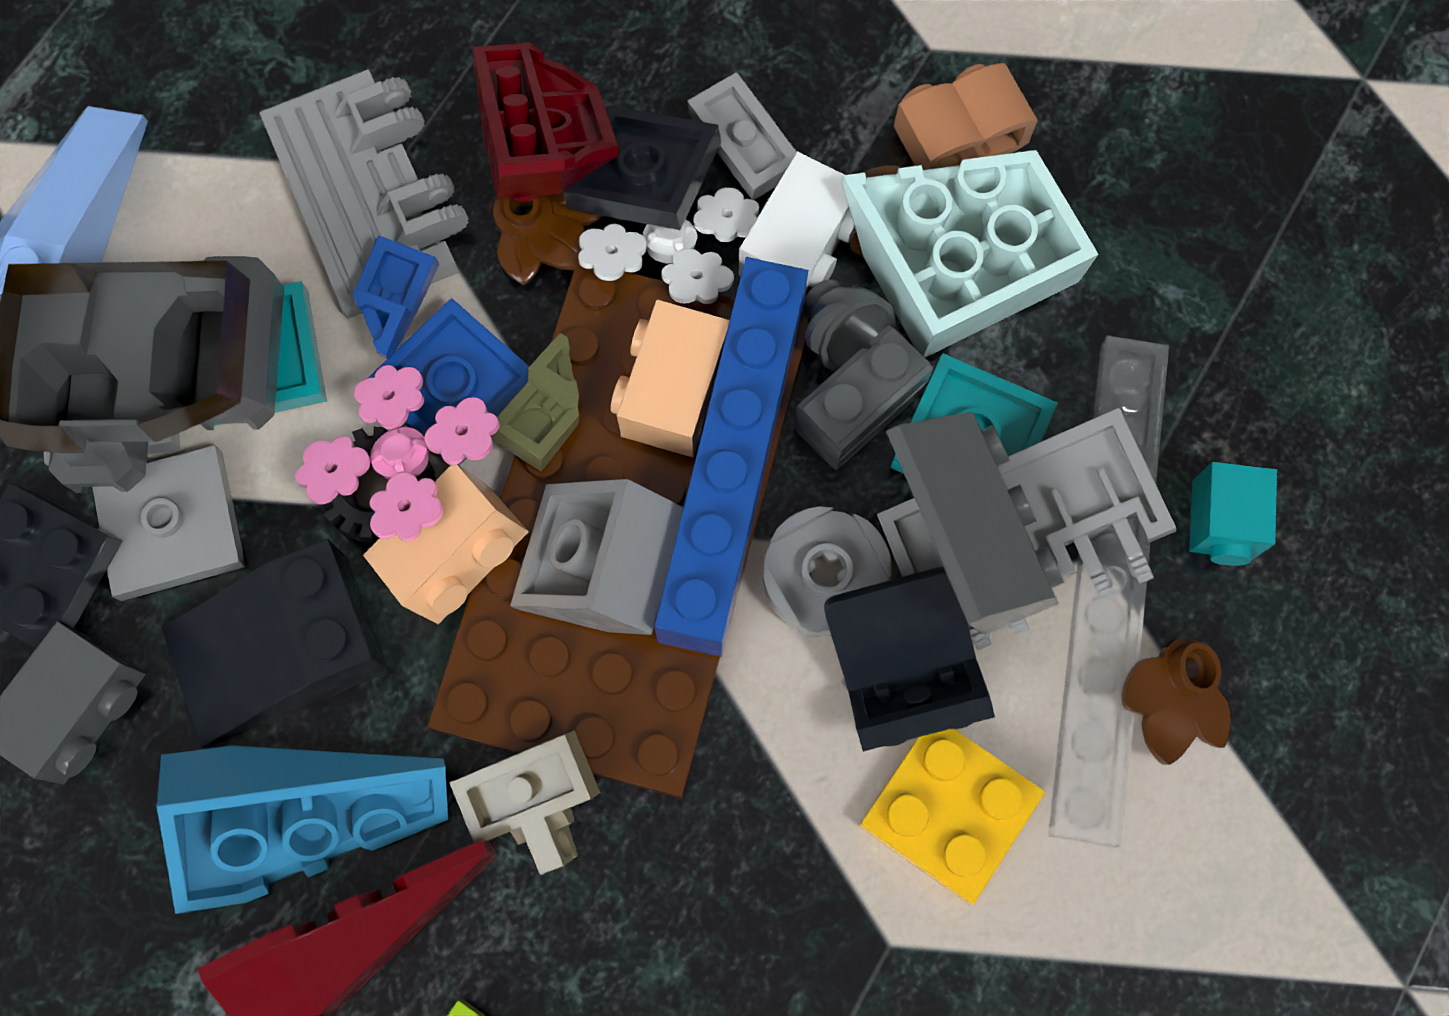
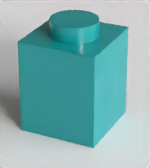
(1233, 512)

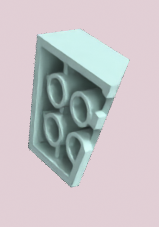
(967, 242)

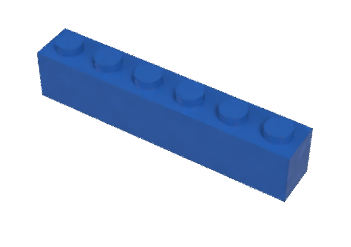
(732, 458)

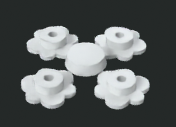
(689, 273)

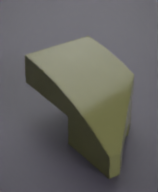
(543, 410)

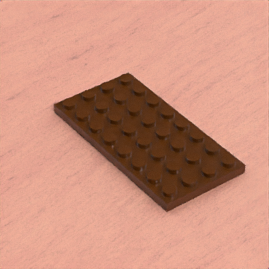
(536, 677)

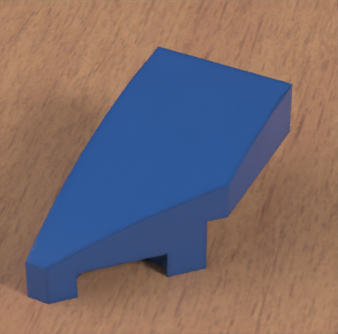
(393, 291)

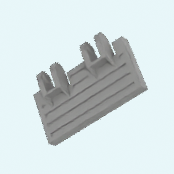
(352, 190)
(1077, 490)

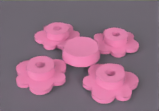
(399, 453)

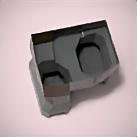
(133, 356)

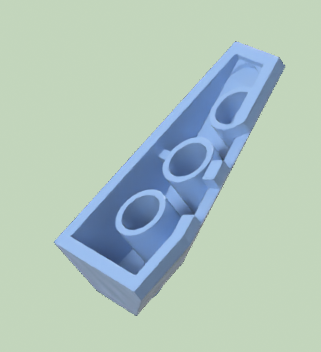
(75, 194)

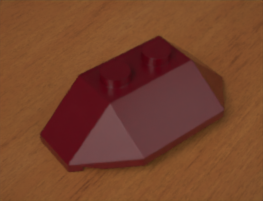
(538, 122)

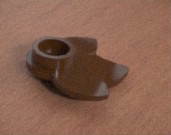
(543, 235)
(1178, 699)

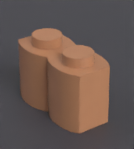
(965, 119)

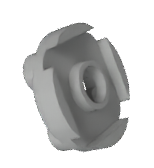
(812, 535)

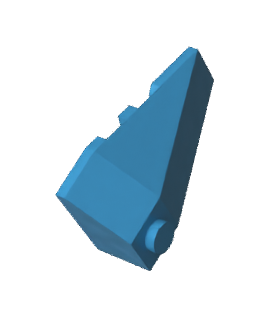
(262, 814)

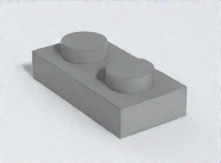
(749, 137)

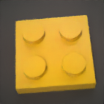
(952, 811)

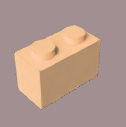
(671, 378)
(454, 554)

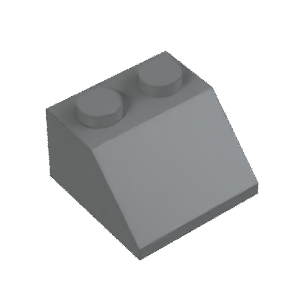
(599, 555)

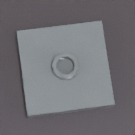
(172, 525)

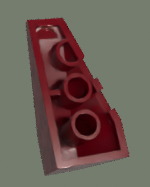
(321, 967)

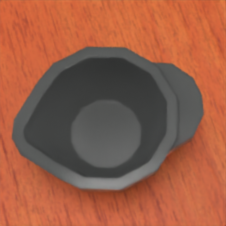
(843, 321)

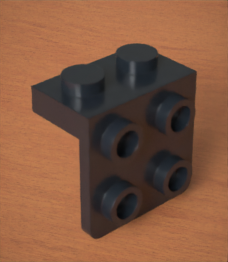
(907, 659)

